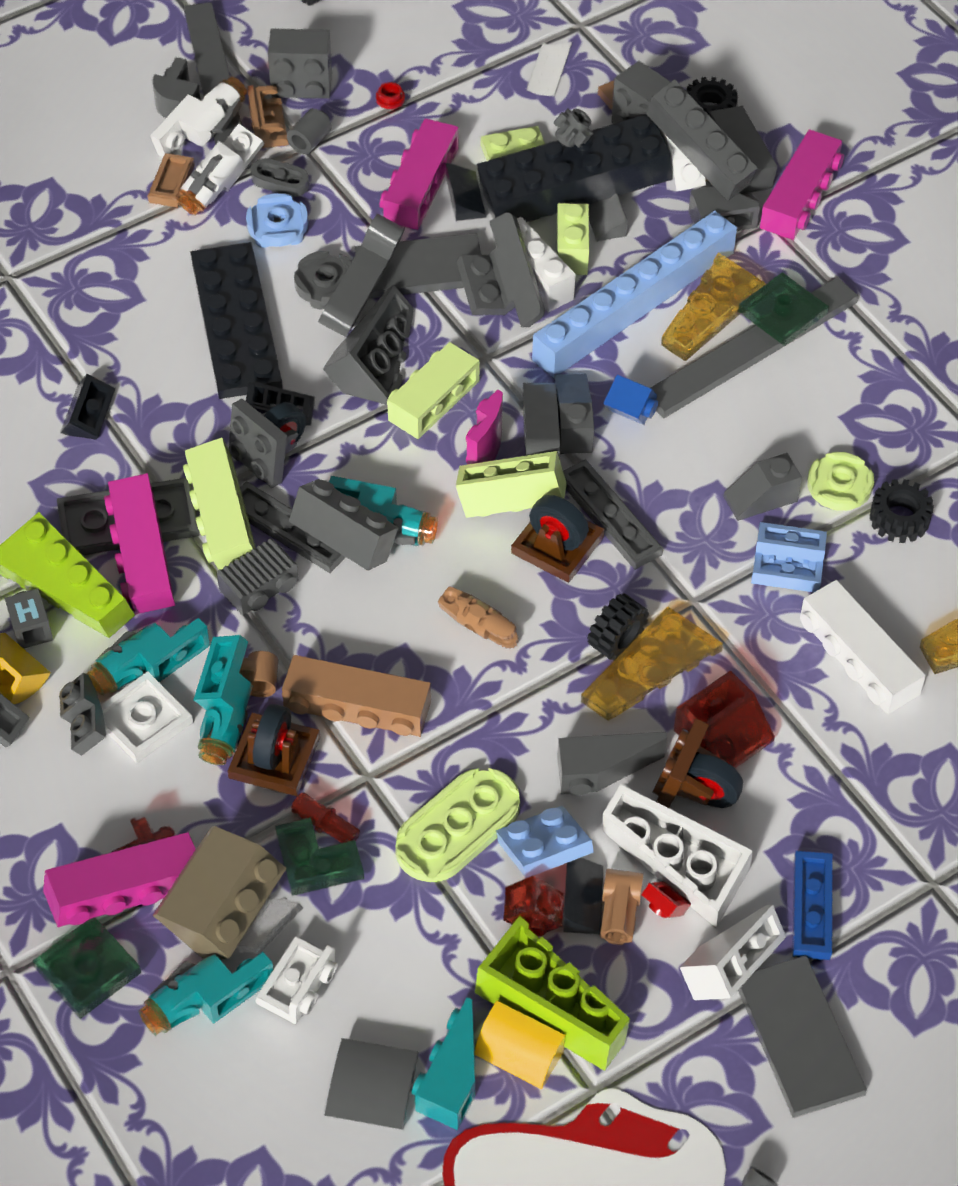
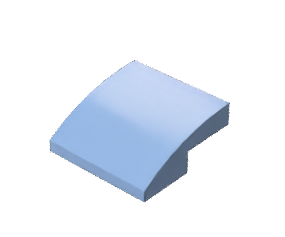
(789, 557)

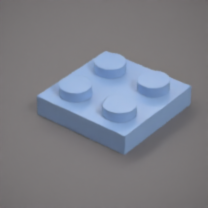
(544, 841)

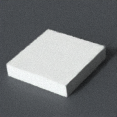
(144, 717)

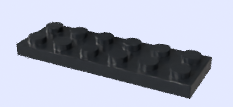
(235, 319)

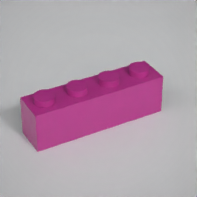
(420, 173)
(801, 185)
(140, 544)
(116, 880)

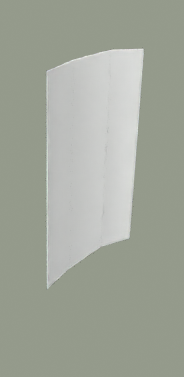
(548, 68)

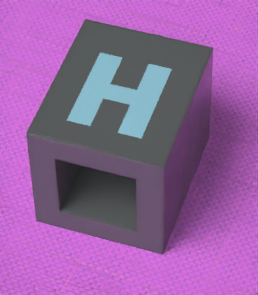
(28, 618)

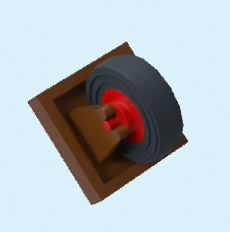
(557, 538)
(274, 751)
(697, 773)

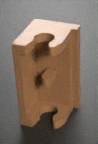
(267, 116)

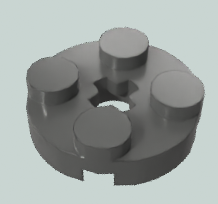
(308, 275)

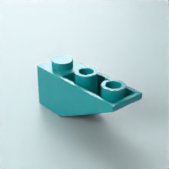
(450, 1081)

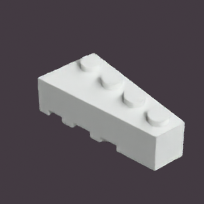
(678, 851)

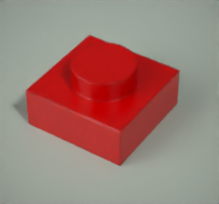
(665, 900)

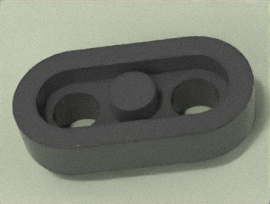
(279, 177)

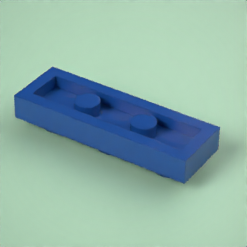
(812, 905)

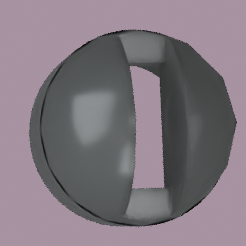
(757, 1178)

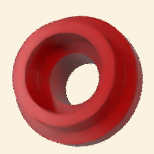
(390, 96)

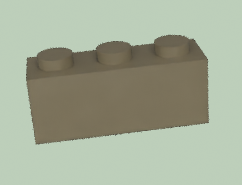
(219, 893)

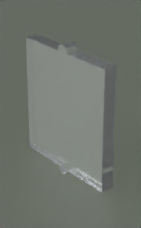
(268, 923)

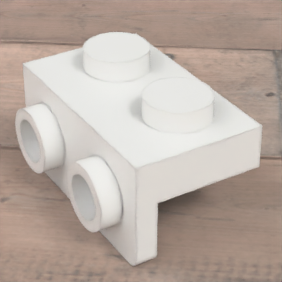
(296, 979)

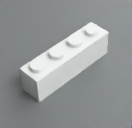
(862, 647)

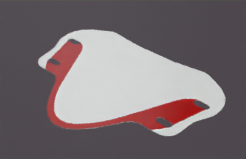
(587, 1153)

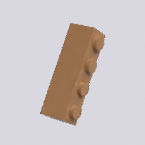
(356, 695)

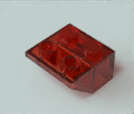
(734, 719)

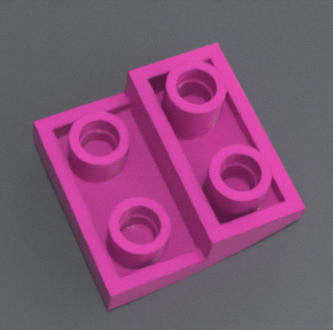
(485, 437)

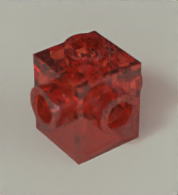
(535, 903)

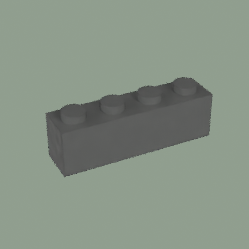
(701, 140)

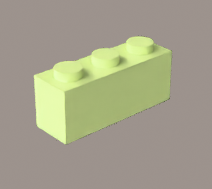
(433, 390)
(509, 483)

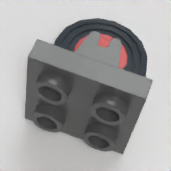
(265, 438)

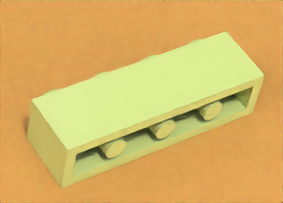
(219, 503)

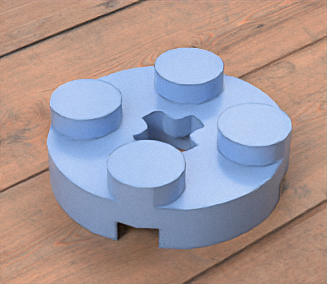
(269, 233)

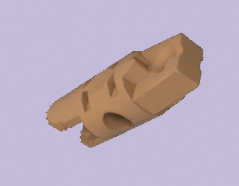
(479, 617)

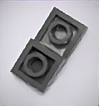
(83, 710)

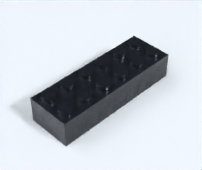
(610, 163)

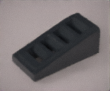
(265, 394)

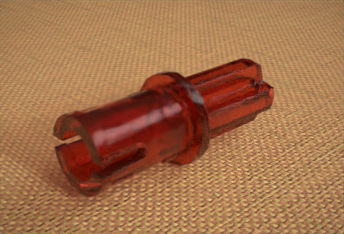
(324, 818)

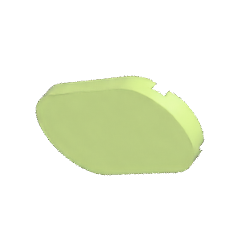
(457, 824)

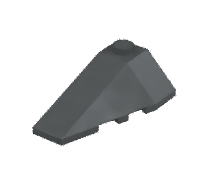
(372, 353)

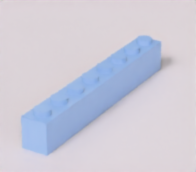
(632, 294)

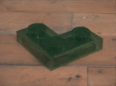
(312, 867)

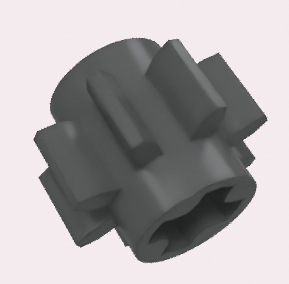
(573, 127)

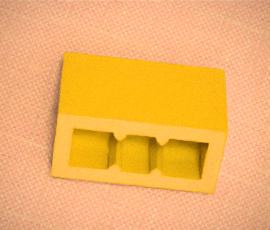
(19, 671)
(519, 1044)

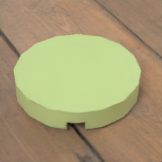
(840, 481)

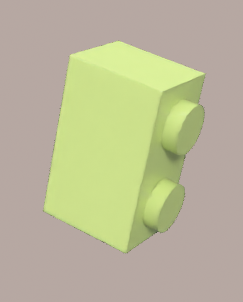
(573, 236)

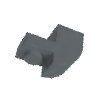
(173, 87)

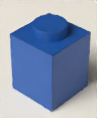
(631, 400)

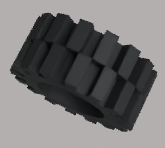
(713, 92)
(898, 525)
(617, 626)

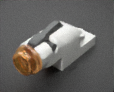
(200, 119)
(219, 170)

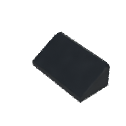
(464, 193)
(88, 408)
(583, 897)

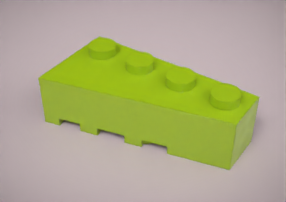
(46, 561)
(541, 985)

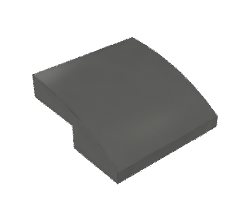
(371, 1083)

